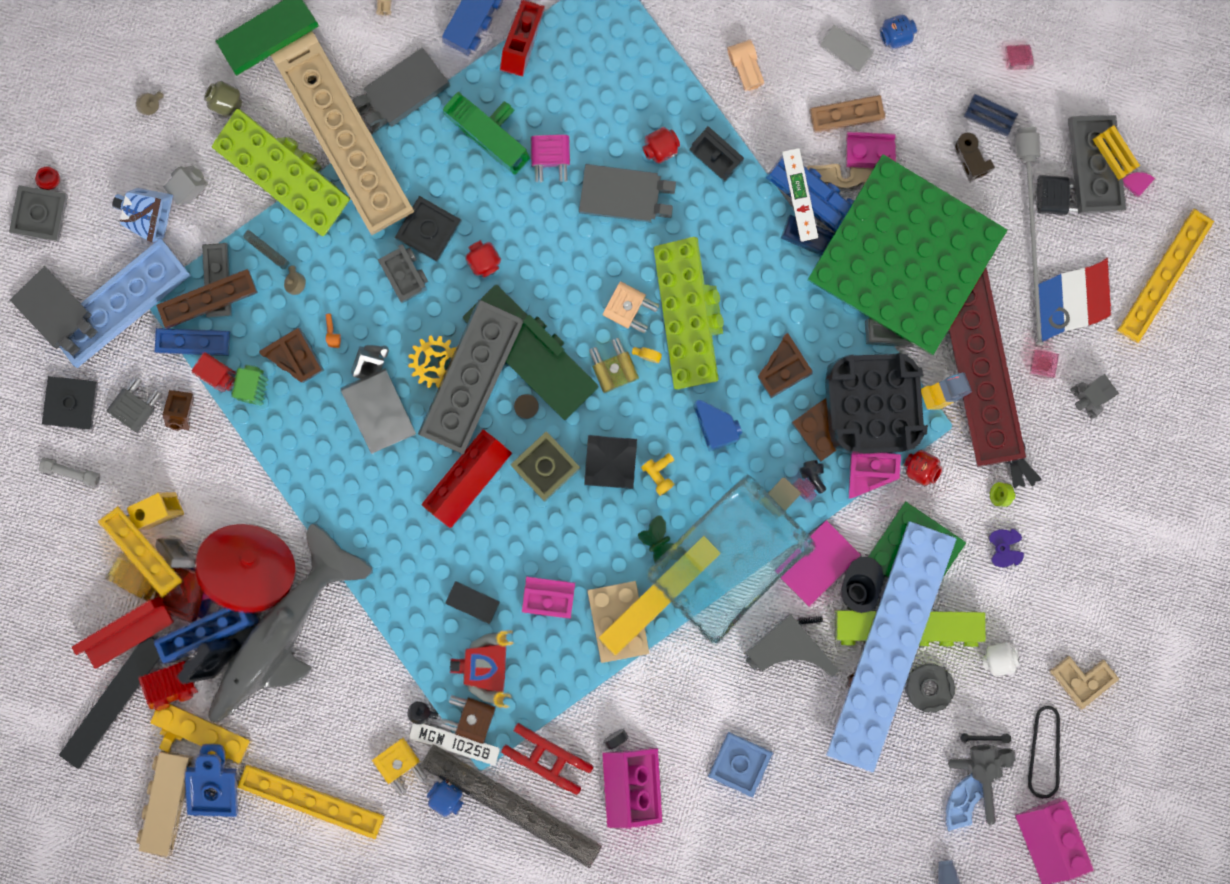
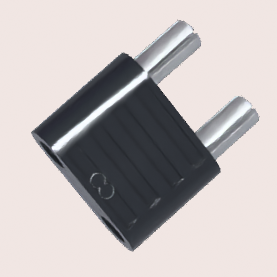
(1054, 195)

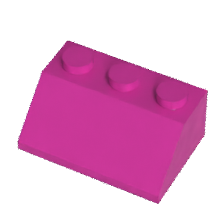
(632, 788)
(1054, 842)

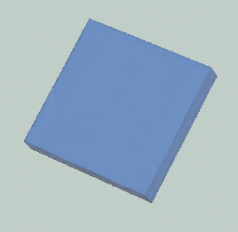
(740, 764)

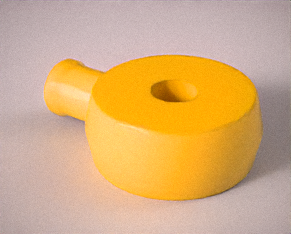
(647, 354)

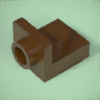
(178, 410)

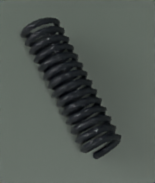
(815, 620)

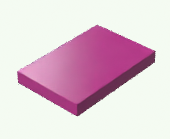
(822, 566)

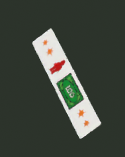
(800, 194)

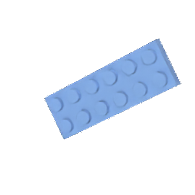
(128, 298)

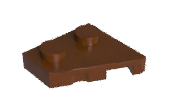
(294, 355)
(784, 368)

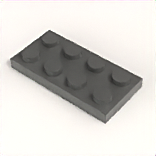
(1094, 180)

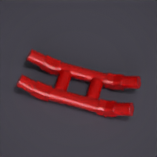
(532, 762)

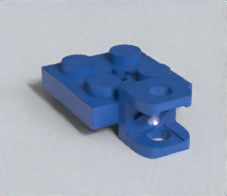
(207, 774)

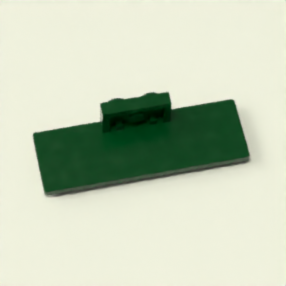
(542, 359)

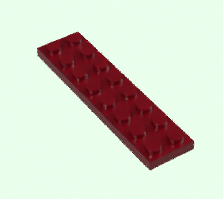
(982, 358)

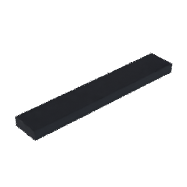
(110, 704)

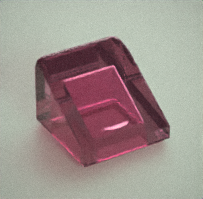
(1019, 57)

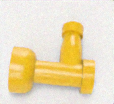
(654, 468)

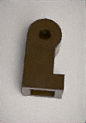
(971, 157)

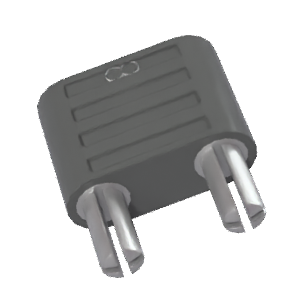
(130, 408)

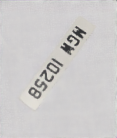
(454, 743)

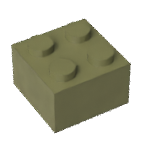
(545, 466)

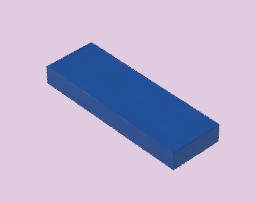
(192, 342)

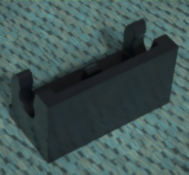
(716, 154)

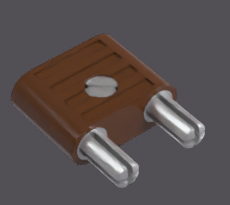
(474, 719)

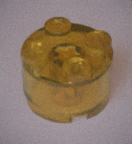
(129, 578)

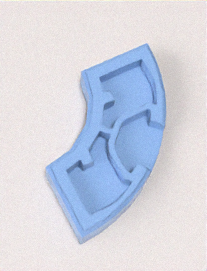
(962, 803)

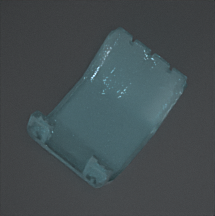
(730, 558)

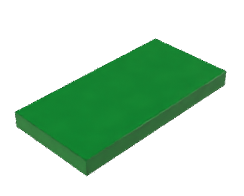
(266, 34)

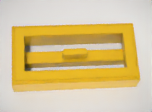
(1119, 150)

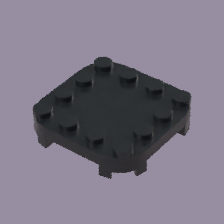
(875, 404)

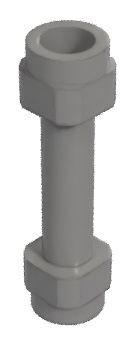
(50, 466)

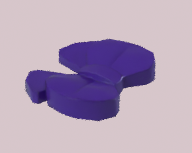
(1004, 556)

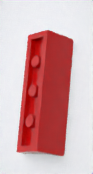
(466, 478)
(125, 632)

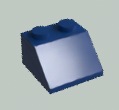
(717, 426)

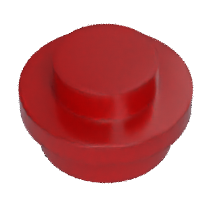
(47, 178)

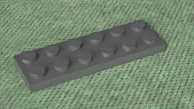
(470, 376)

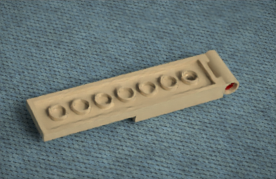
(342, 133)

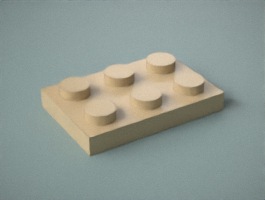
(606, 607)

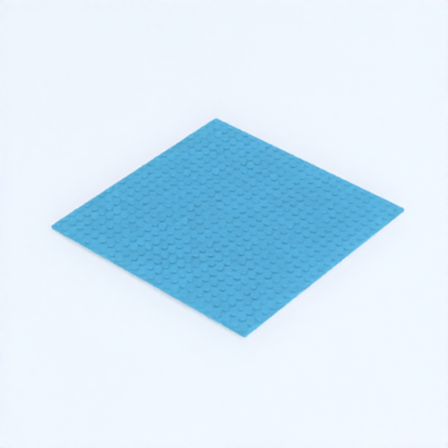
(606, 83)

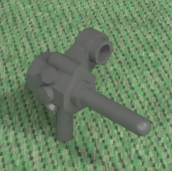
(985, 766)

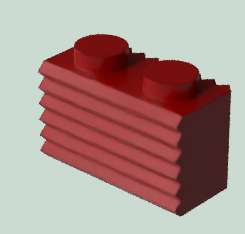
(214, 373)
(164, 687)

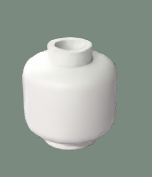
(1001, 659)

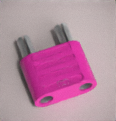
(550, 152)

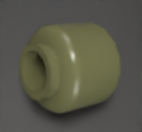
(223, 98)

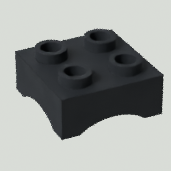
(610, 462)

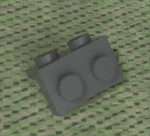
(402, 273)

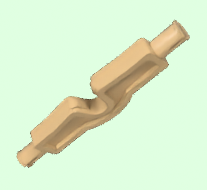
(832, 174)

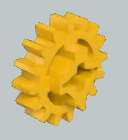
(428, 351)

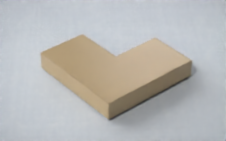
(1083, 687)

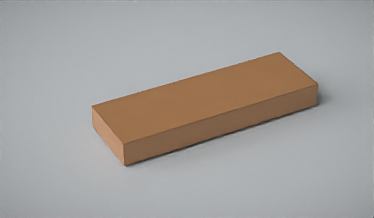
(847, 114)

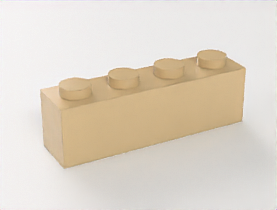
(165, 804)

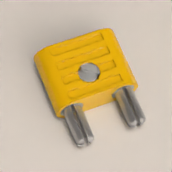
(397, 761)

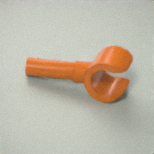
(332, 340)

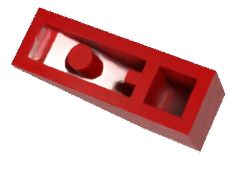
(521, 38)

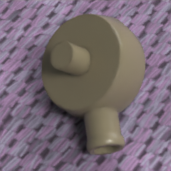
(148, 103)
(294, 281)

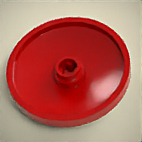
(245, 568)

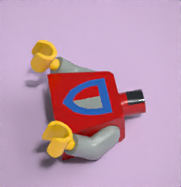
(485, 667)

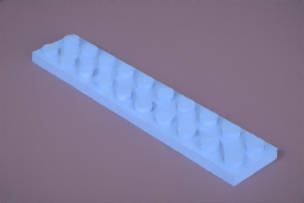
(891, 647)

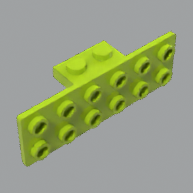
(282, 171)
(689, 313)

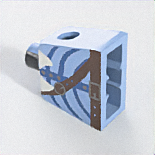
(144, 212)

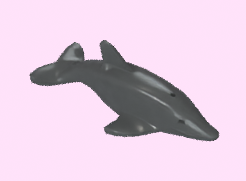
(266, 649)

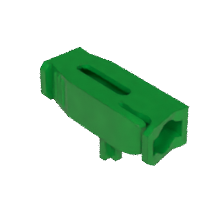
(487, 131)

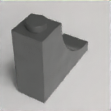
(786, 643)

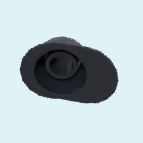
(862, 585)

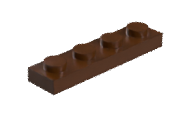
(207, 298)

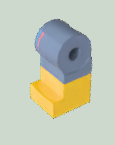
(946, 391)

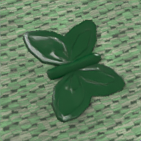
(654, 538)

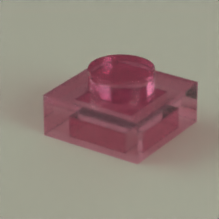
(1044, 364)
(806, 489)

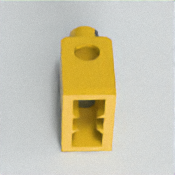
(155, 510)

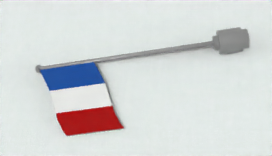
(1081, 291)

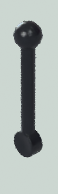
(1005, 738)

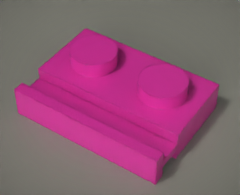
(866, 148)
(548, 597)

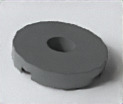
(915, 688)

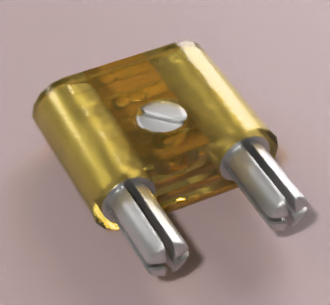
(614, 371)

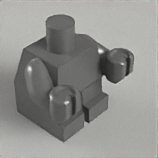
(368, 360)
(1094, 395)

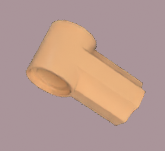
(744, 58)

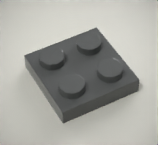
(38, 213)

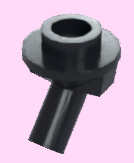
(812, 470)

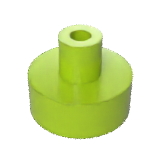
(1002, 494)

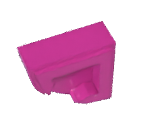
(1137, 182)

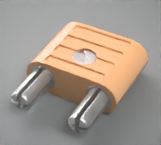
(625, 305)

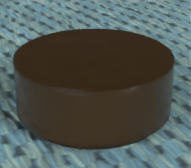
(526, 406)

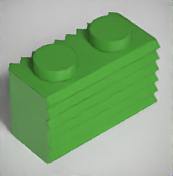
(250, 385)

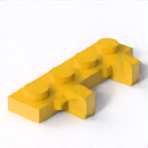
(181, 724)

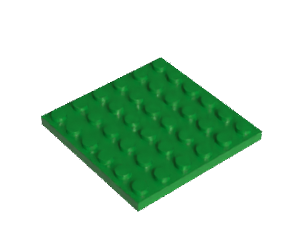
(907, 254)

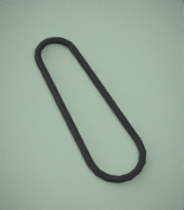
(1057, 752)

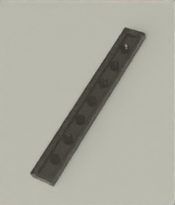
(511, 806)

